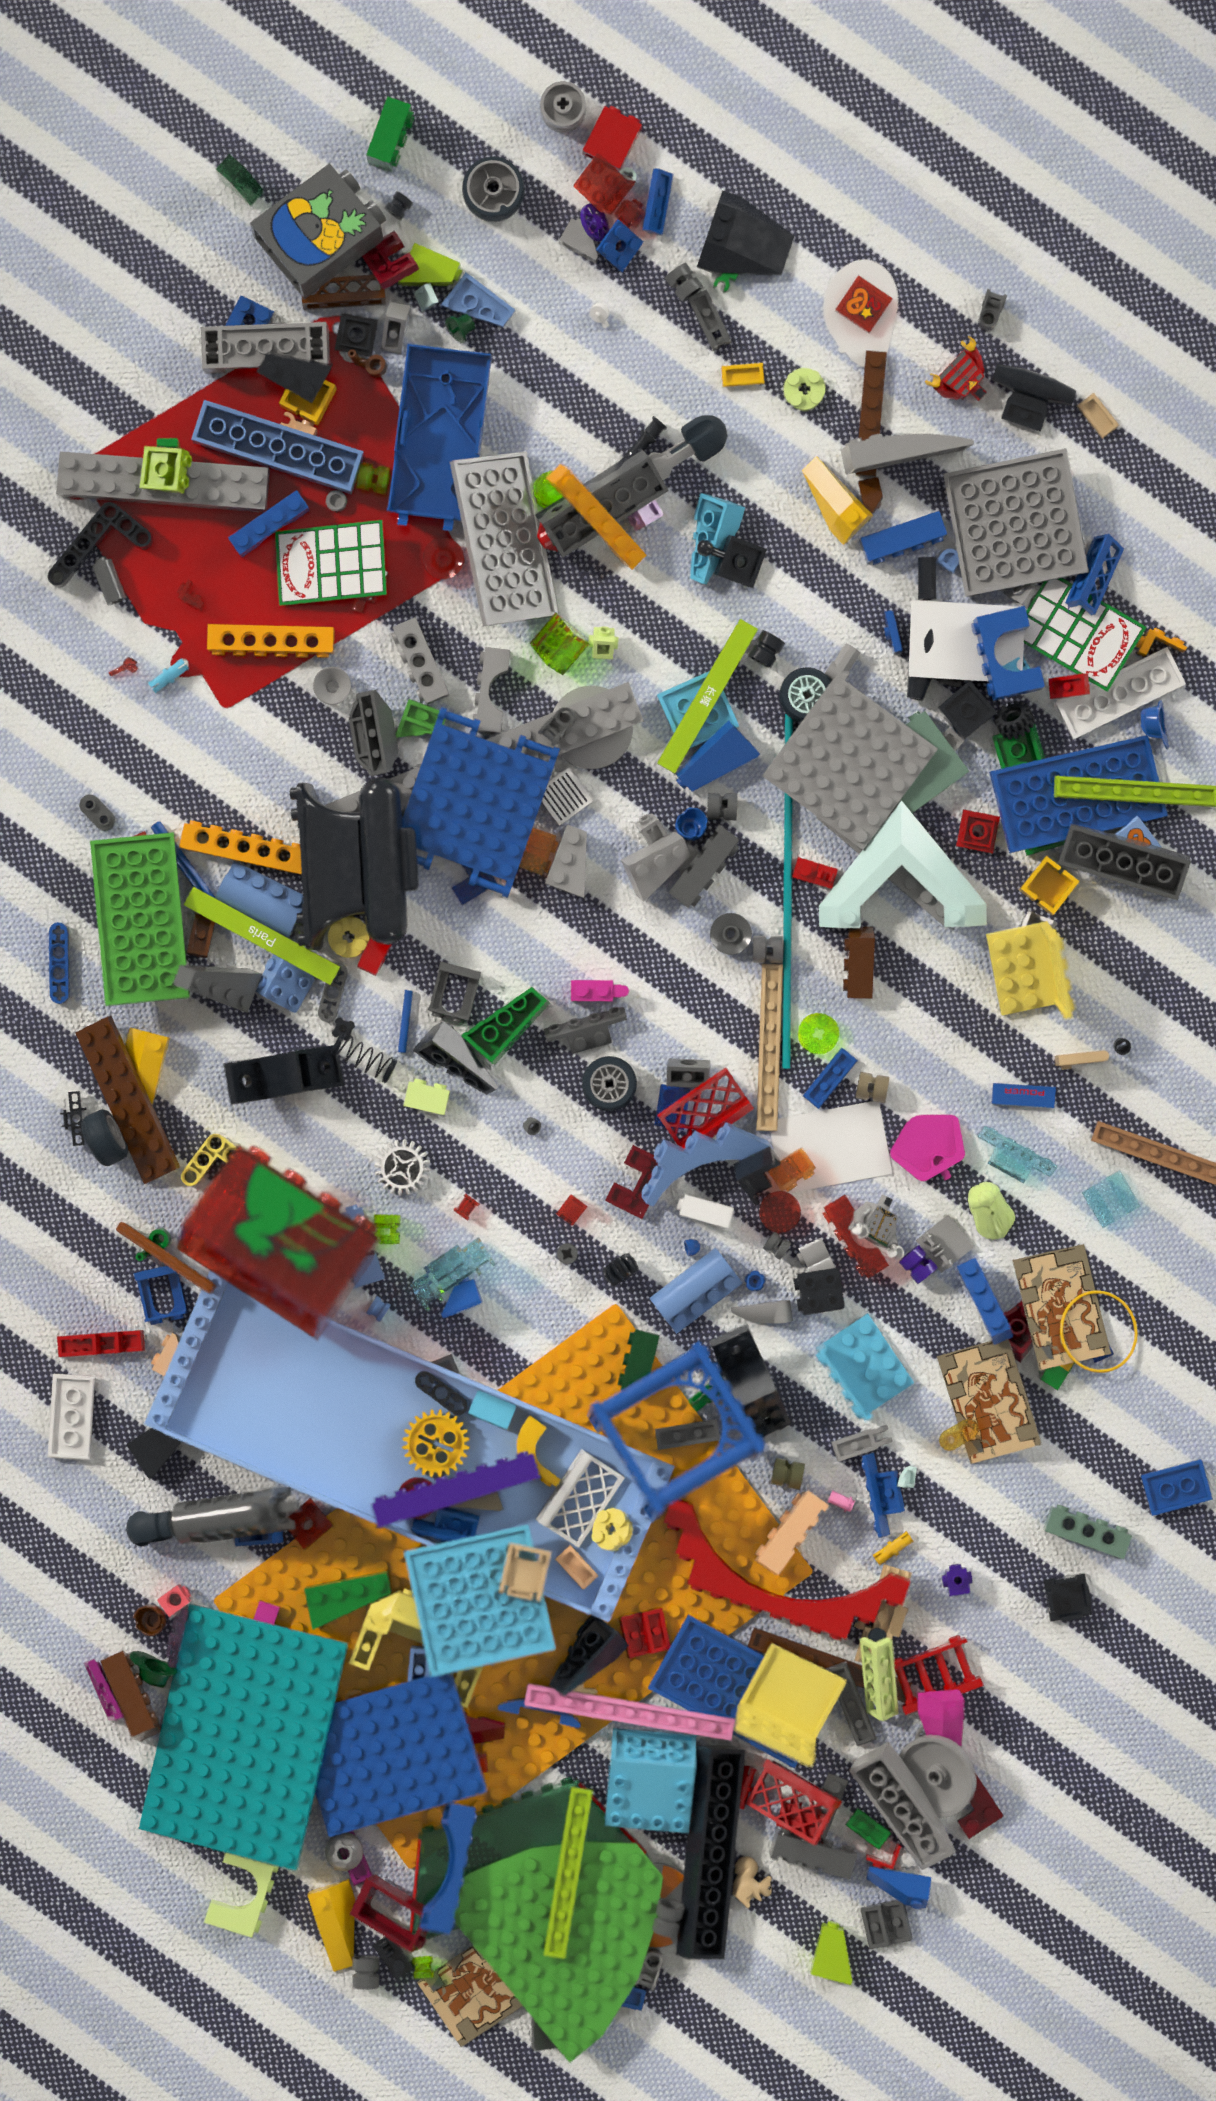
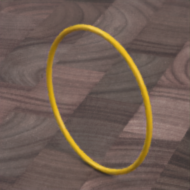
(1134, 1323)

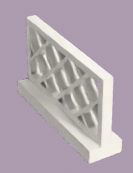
(563, 1492)

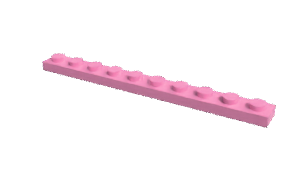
(630, 1712)

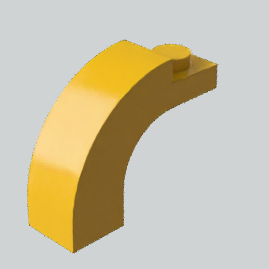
(527, 1441)

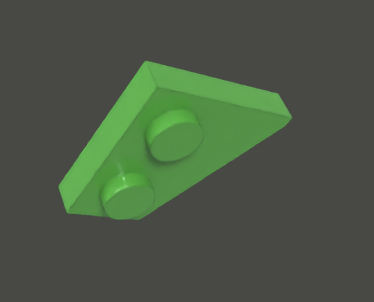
(417, 719)

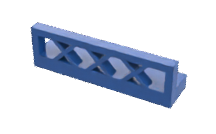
(1085, 583)

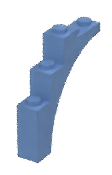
(699, 1150)

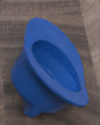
(1154, 723)

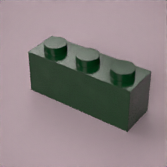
(640, 1358)

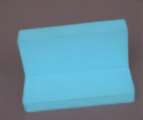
(492, 1410)

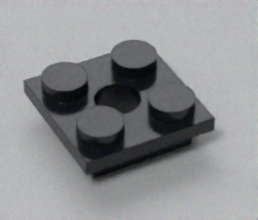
(362, 346)

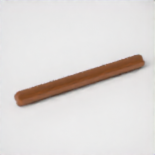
(165, 1257)

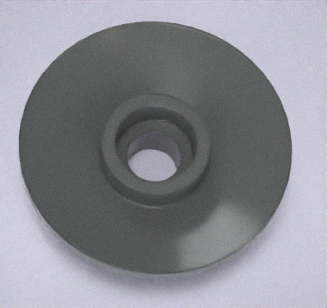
(732, 922)

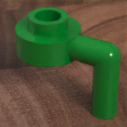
(154, 1236)

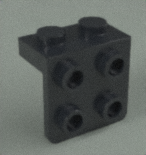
(819, 1291)

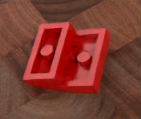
(645, 1632)

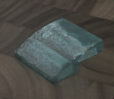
(1111, 1199)

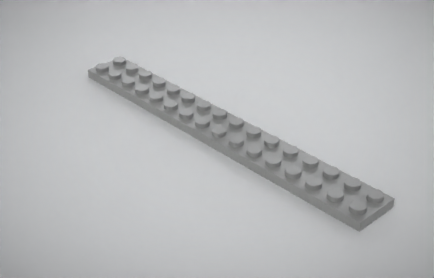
(595, 719)

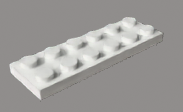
(1130, 690)

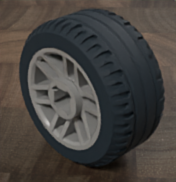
(623, 1083)
(104, 1137)

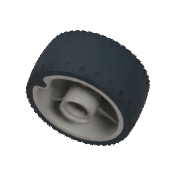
(493, 205)

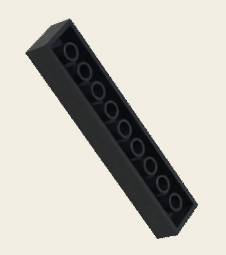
(710, 1852)

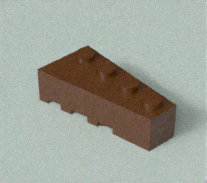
(130, 1696)

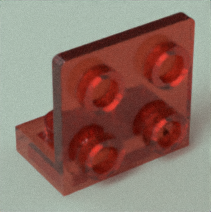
(603, 185)

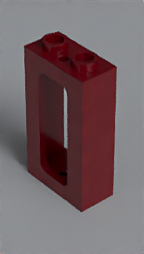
(382, 1924)

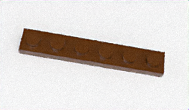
(872, 399)

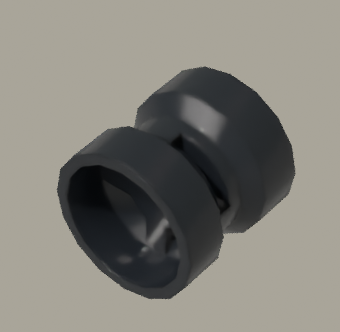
(398, 205)

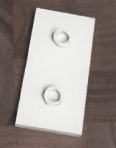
(71, 1416)

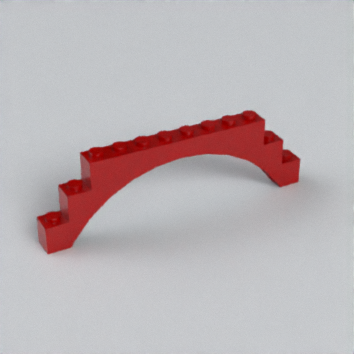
(825, 1615)

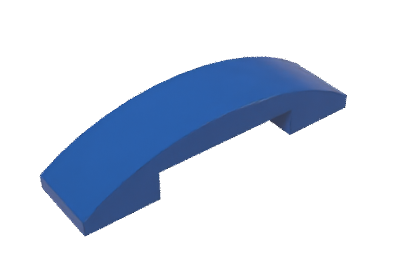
(514, 1705)

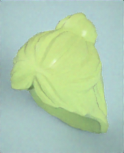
(990, 1211)

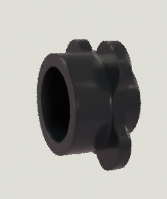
(341, 1023)

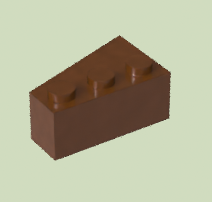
(859, 962)

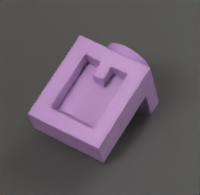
(645, 515)

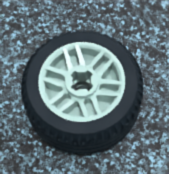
(798, 683)

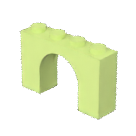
(243, 1918)

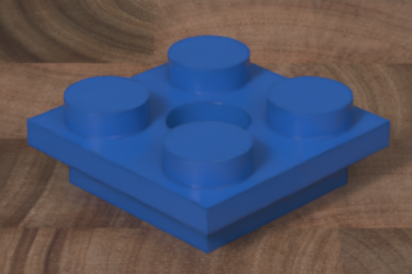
(629, 245)
(246, 307)

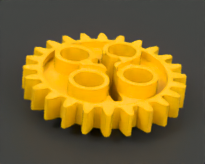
(428, 1461)

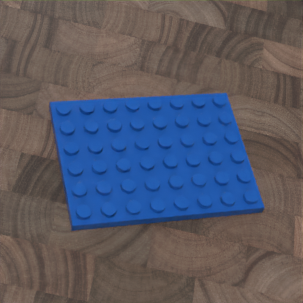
(397, 1755)

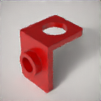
(879, 1863)

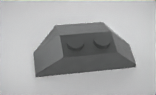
(373, 733)

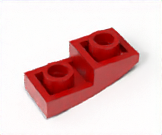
(373, 957)

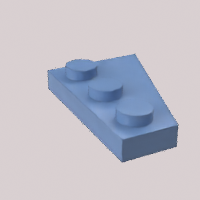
(478, 302)

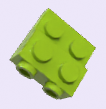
(165, 469)

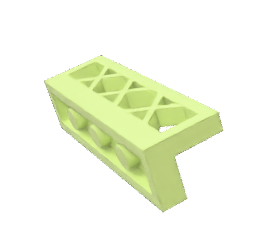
(882, 1678)

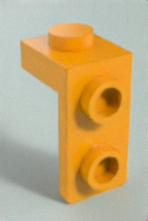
(1145, 642)

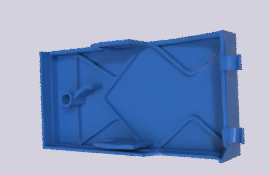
(437, 424)

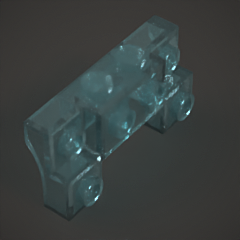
(450, 1270)

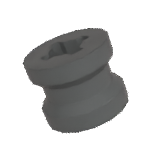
(567, 1250)

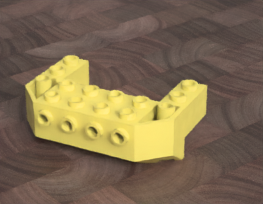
(399, 1615)

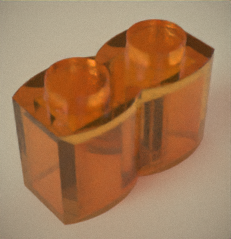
(793, 1168)

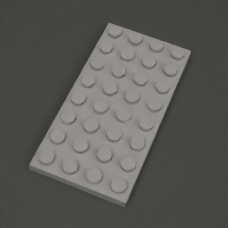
(502, 540)

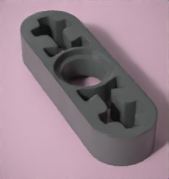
(338, 999)

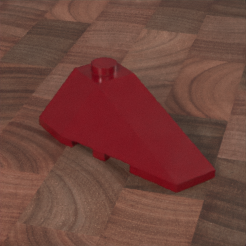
(1021, 1341)

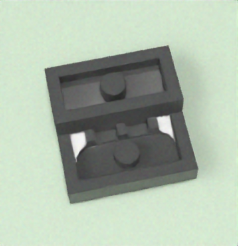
(886, 1924)

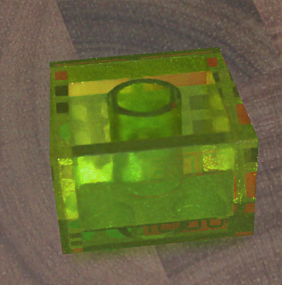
(559, 644)

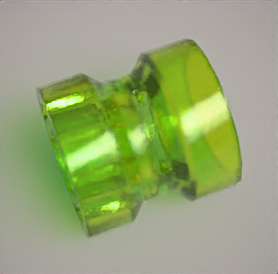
(423, 1967)

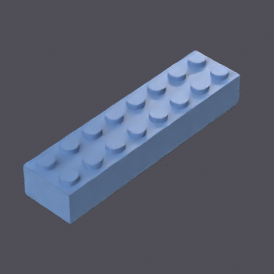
(277, 447)

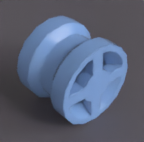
(378, 1308)

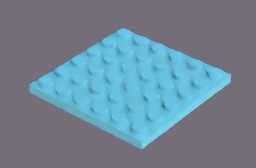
(461, 1607)

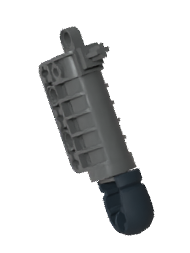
(216, 1518)

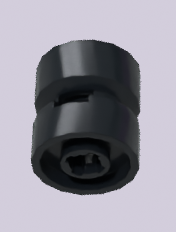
(766, 649)

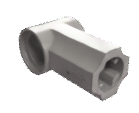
(843, 662)

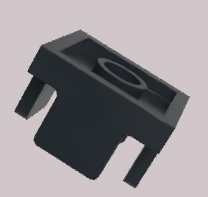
(966, 710)
(1067, 1597)

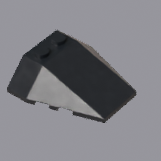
(744, 240)

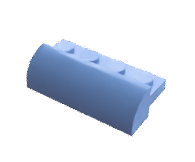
(261, 898)
(696, 1290)

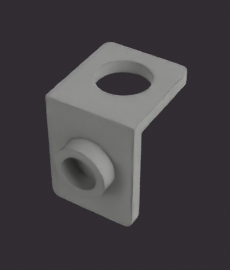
(1022, 594)

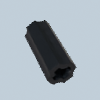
(927, 578)

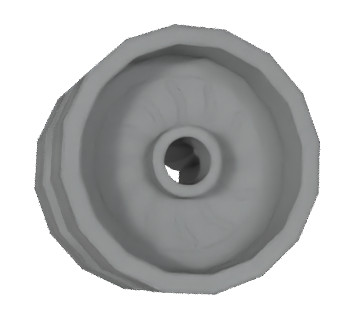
(563, 94)

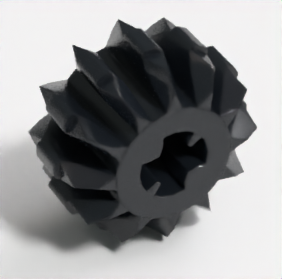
(620, 1269)

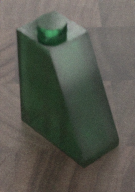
(239, 180)

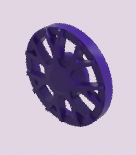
(594, 222)

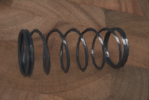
(335, 1052)

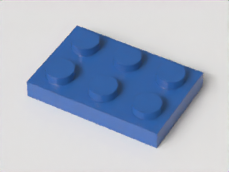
(1176, 1487)

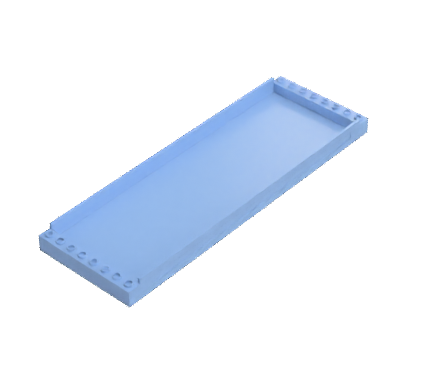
(334, 1426)

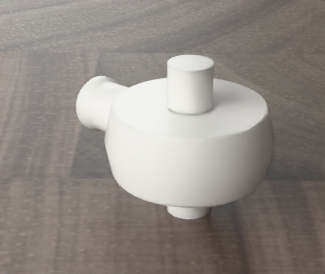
(599, 313)

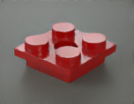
(966, 837)

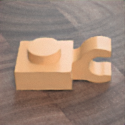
(305, 426)

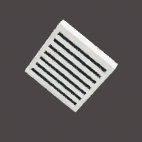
(565, 797)

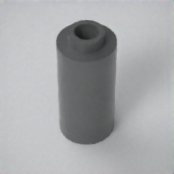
(108, 581)

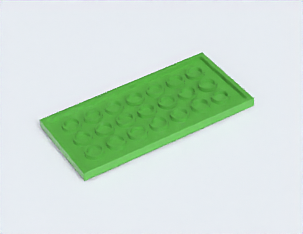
(138, 918)

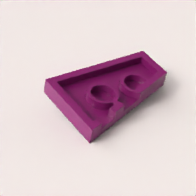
(103, 1690)

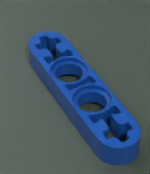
(56, 963)

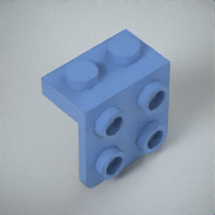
(284, 983)

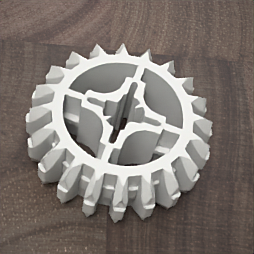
(393, 1152)

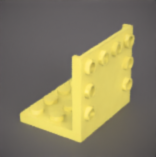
(1030, 969)
(788, 1704)

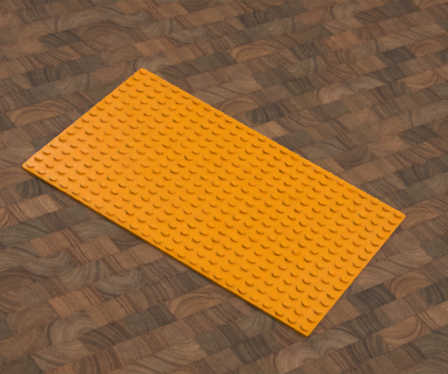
(565, 1384)

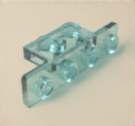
(1014, 1158)

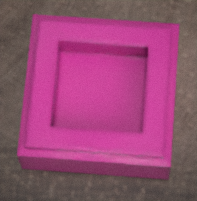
(266, 1612)

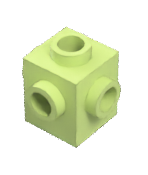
(603, 642)

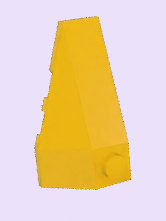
(838, 505)
(332, 1911)

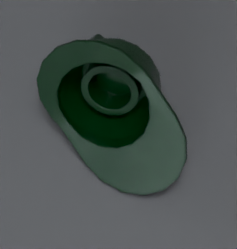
(151, 1669)

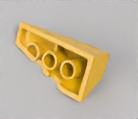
(148, 1057)

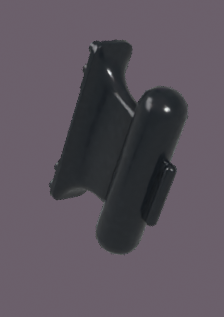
(355, 863)

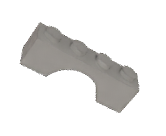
(495, 663)

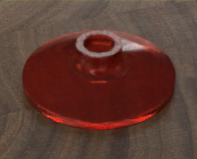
(439, 548)

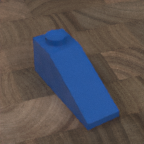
(905, 1887)

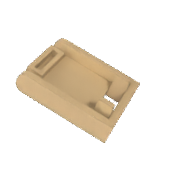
(1067, 1060)
(523, 1575)

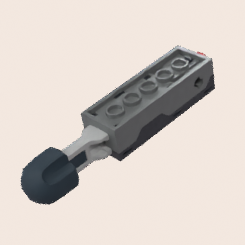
(628, 485)

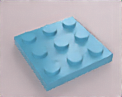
(679, 698)

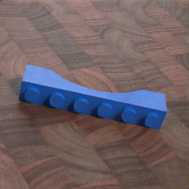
(439, 1912)

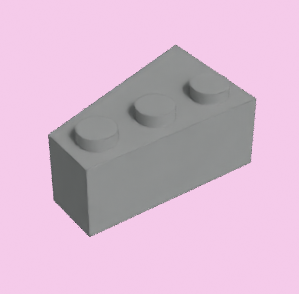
(570, 863)
(655, 864)

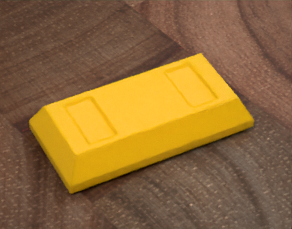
(742, 374)

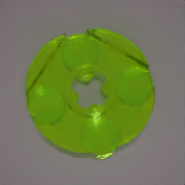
(829, 1037)

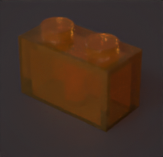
(538, 852)

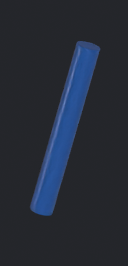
(405, 1021)

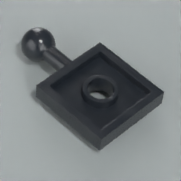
(727, 564)

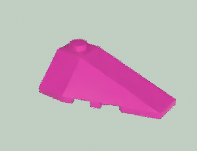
(942, 1714)

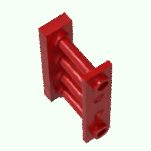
(969, 1682)

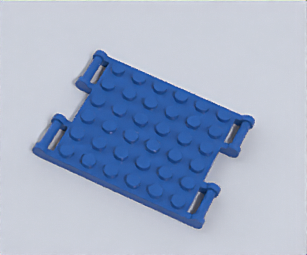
(477, 800)

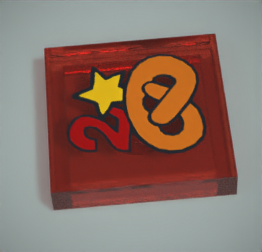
(863, 304)

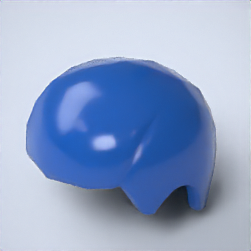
(691, 824)

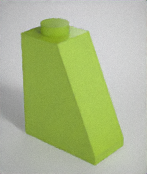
(433, 269)
(831, 1955)

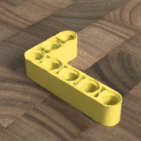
(212, 1153)

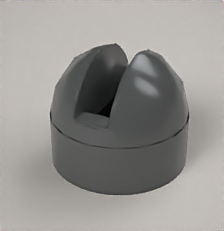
(536, 1126)

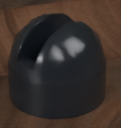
(1124, 1049)

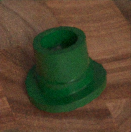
(459, 327)

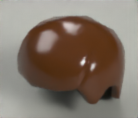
(150, 1620)

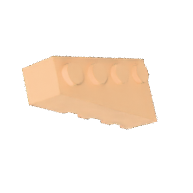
(790, 1531)

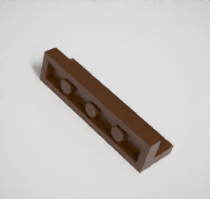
(348, 298)

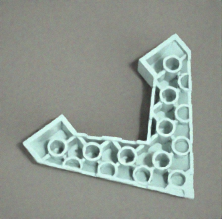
(908, 844)

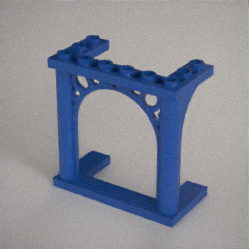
(696, 1359)

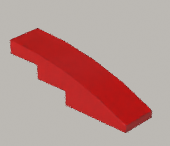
(101, 1343)

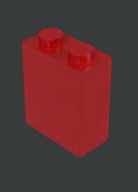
(612, 137)

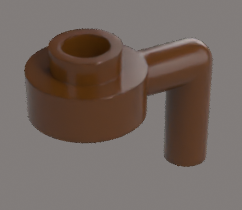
(370, 363)

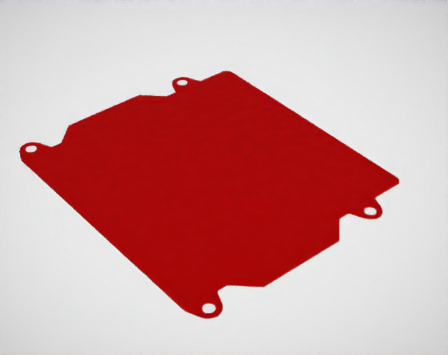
(244, 589)

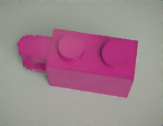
(596, 991)

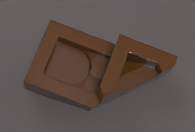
(870, 493)

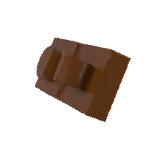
(200, 936)

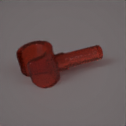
(128, 664)

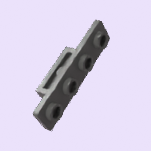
(587, 1031)

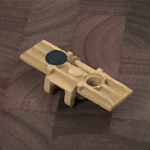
(888, 1619)

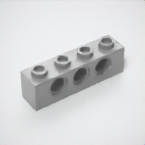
(411, 629)

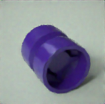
(918, 1264)

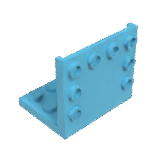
(864, 1366)
(651, 1780)

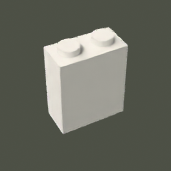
(705, 1210)

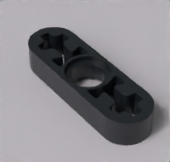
(424, 1388)

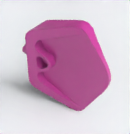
(929, 1146)

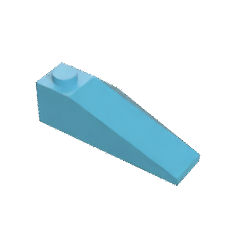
(715, 521)

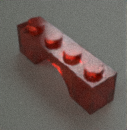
(869, 1260)

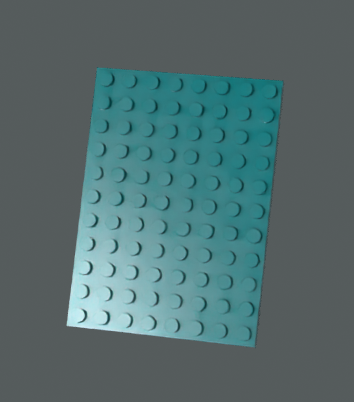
(243, 1736)

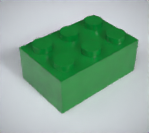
(390, 134)

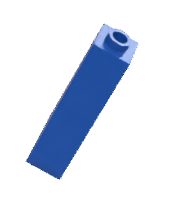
(716, 757)

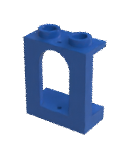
(146, 1296)

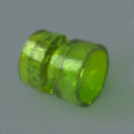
(366, 475)
(387, 1222)

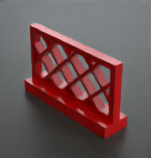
(710, 1126)
(803, 1786)

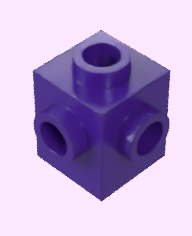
(960, 1587)

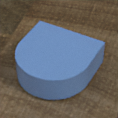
(948, 560)

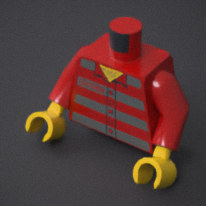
(962, 375)

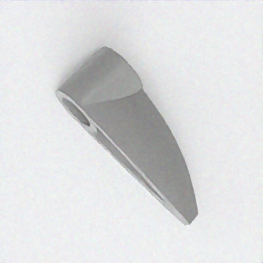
(767, 1312)

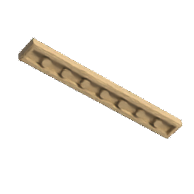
(769, 1047)

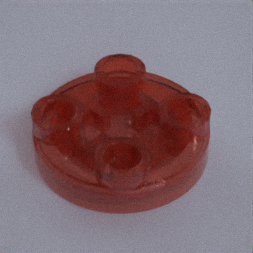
(780, 1211)

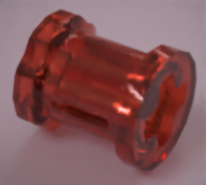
(466, 1206)

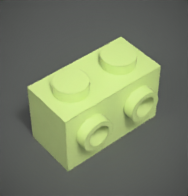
(427, 1097)

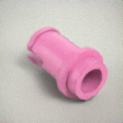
(841, 1501)

